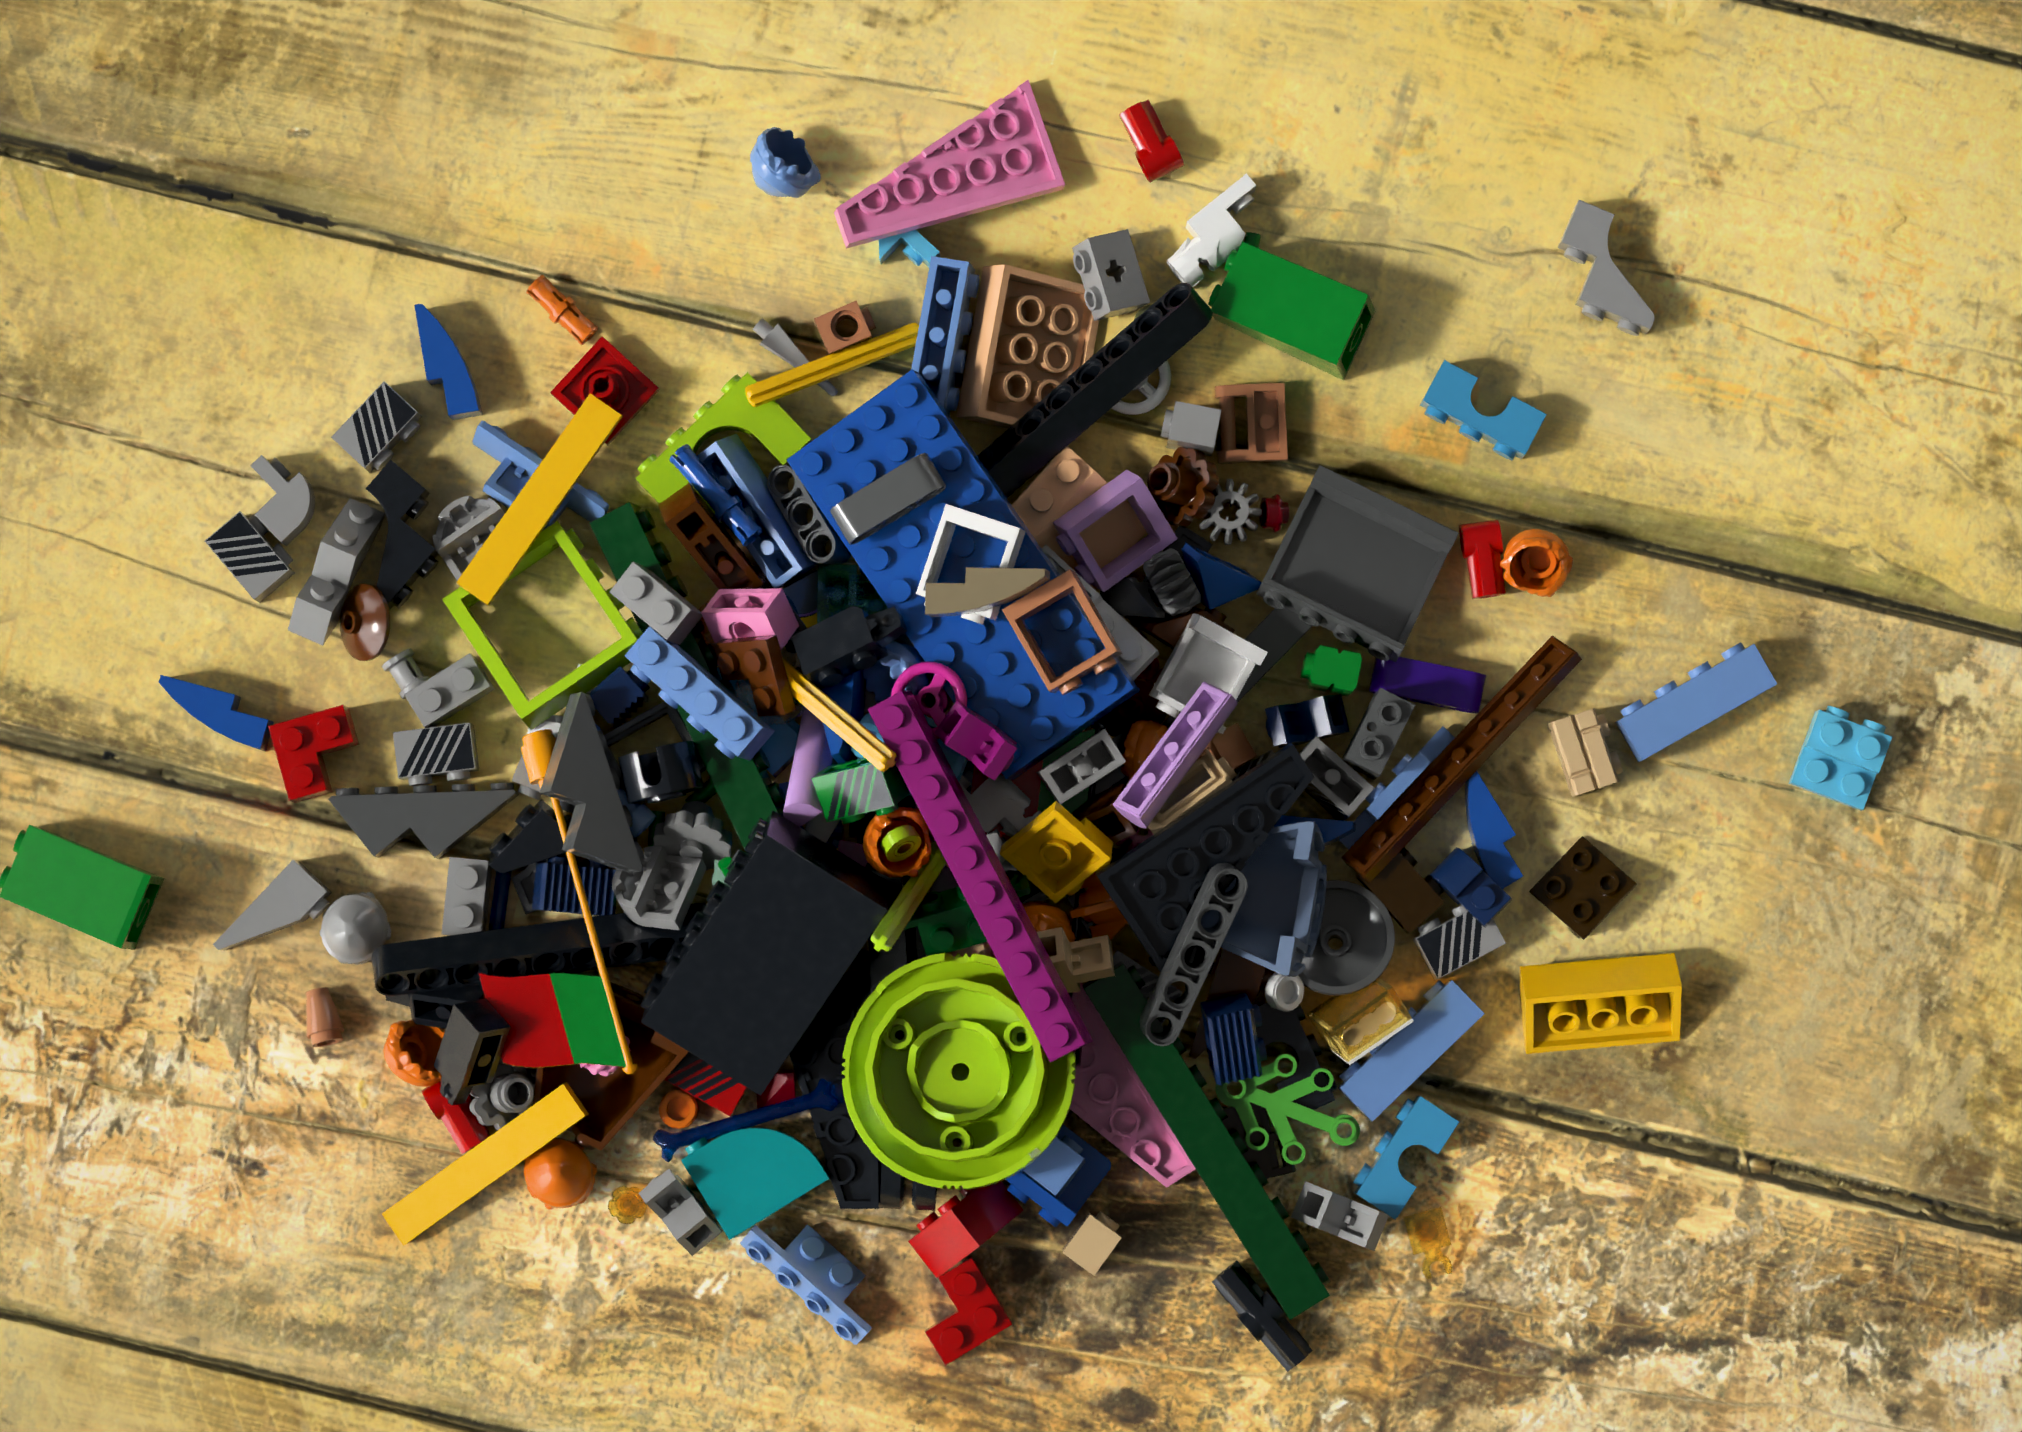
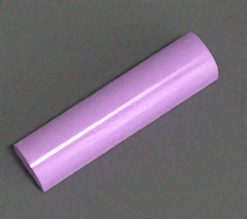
(1174, 754)
(810, 758)

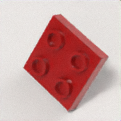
(610, 379)

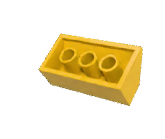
(1600, 1003)

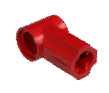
(1154, 149)
(1482, 548)
(457, 1118)

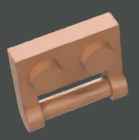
(1264, 423)

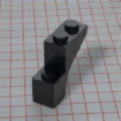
(405, 551)
(531, 841)

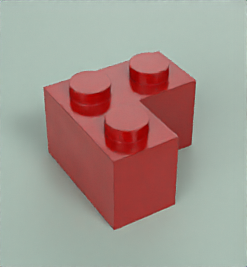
(300, 749)
(963, 1225)
(977, 1313)

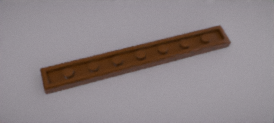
(1461, 758)

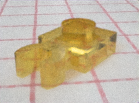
(1428, 1234)

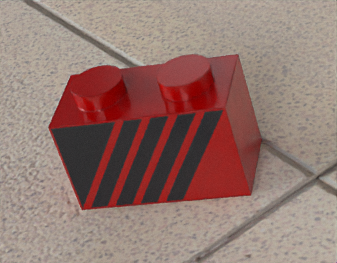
(707, 1084)

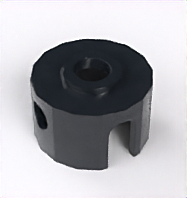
(661, 774)

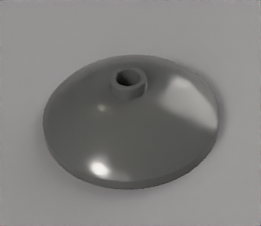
(1367, 940)

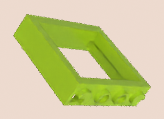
(583, 678)

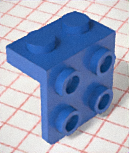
(1074, 1195)

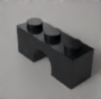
(1286, 1028)

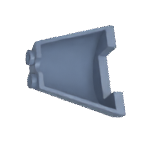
(1282, 901)

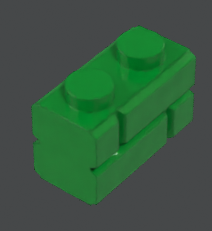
(1331, 670)

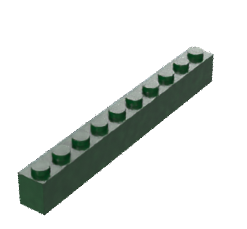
(740, 783)
(1209, 1145)

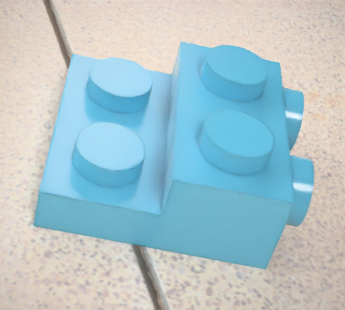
(1840, 757)

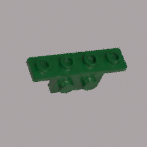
(948, 921)

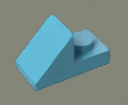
(917, 247)

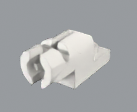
(1213, 233)

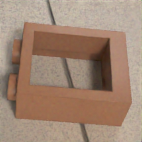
(1039, 600)

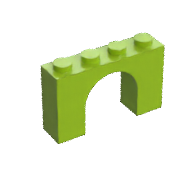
(765, 423)

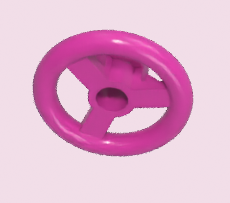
(936, 688)

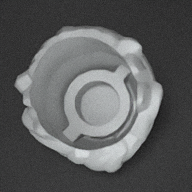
(354, 928)

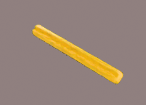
(832, 365)
(839, 720)

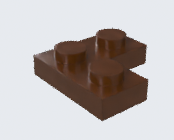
(763, 665)

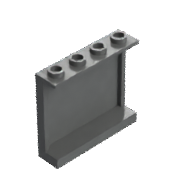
(1357, 564)

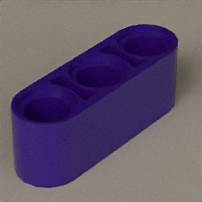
(1429, 683)

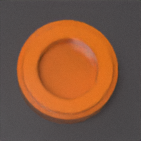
(678, 1109)

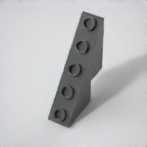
(582, 777)
(434, 816)

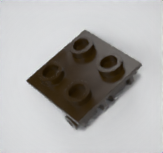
(1583, 888)

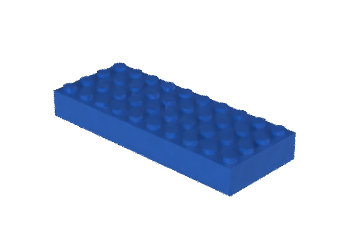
(987, 657)

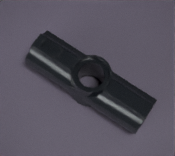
(1262, 1316)

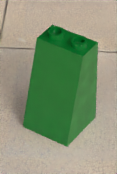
(1292, 309)
(80, 887)

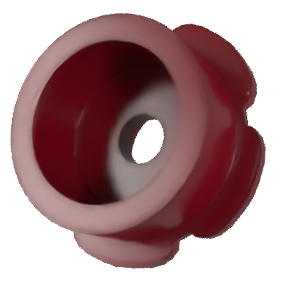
(1274, 513)

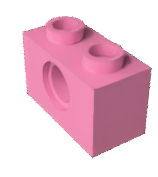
(750, 614)

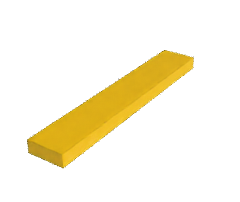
(539, 499)
(485, 1163)

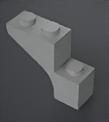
(1605, 289)
(335, 567)

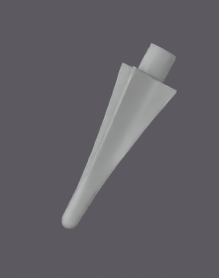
(781, 345)

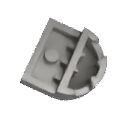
(464, 529)
(662, 889)

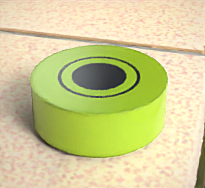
(900, 843)

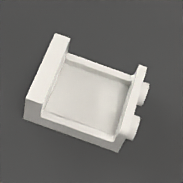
(1204, 655)

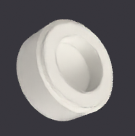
(1284, 992)

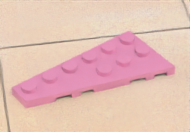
(972, 169)
(1119, 1106)

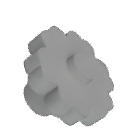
(694, 834)
(504, 1097)

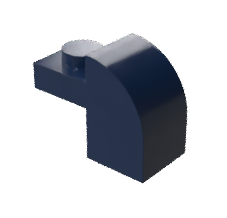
(1306, 720)
(1470, 886)

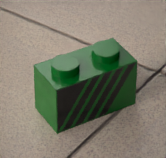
(858, 788)

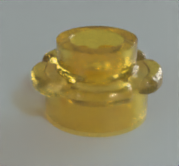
(617, 1208)

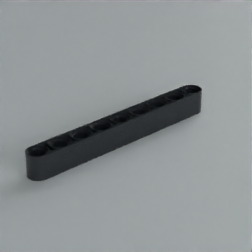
(1095, 387)
(519, 951)

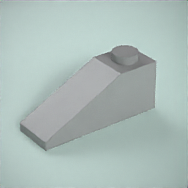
(285, 902)

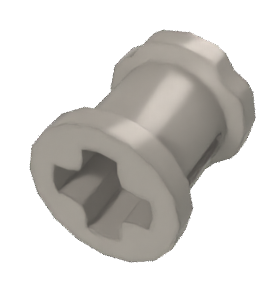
(405, 671)

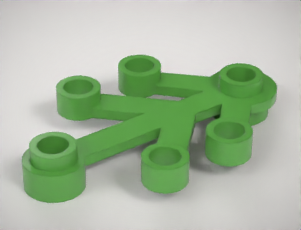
(1280, 1105)

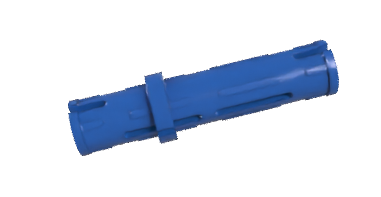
(726, 507)

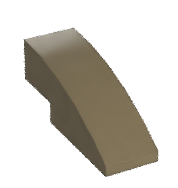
(982, 590)

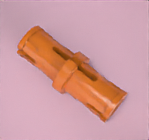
(562, 310)

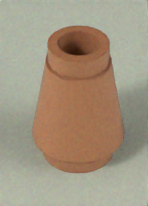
(322, 1018)

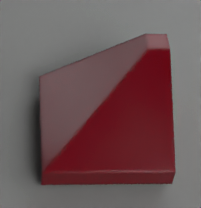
(779, 1089)

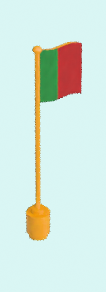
(559, 1015)

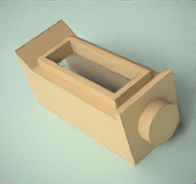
(1199, 783)

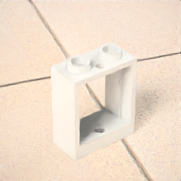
(955, 516)

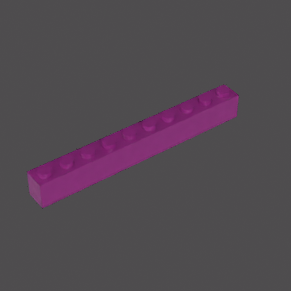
(980, 875)

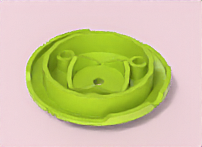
(905, 1088)

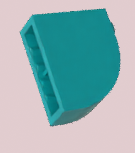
(752, 1174)

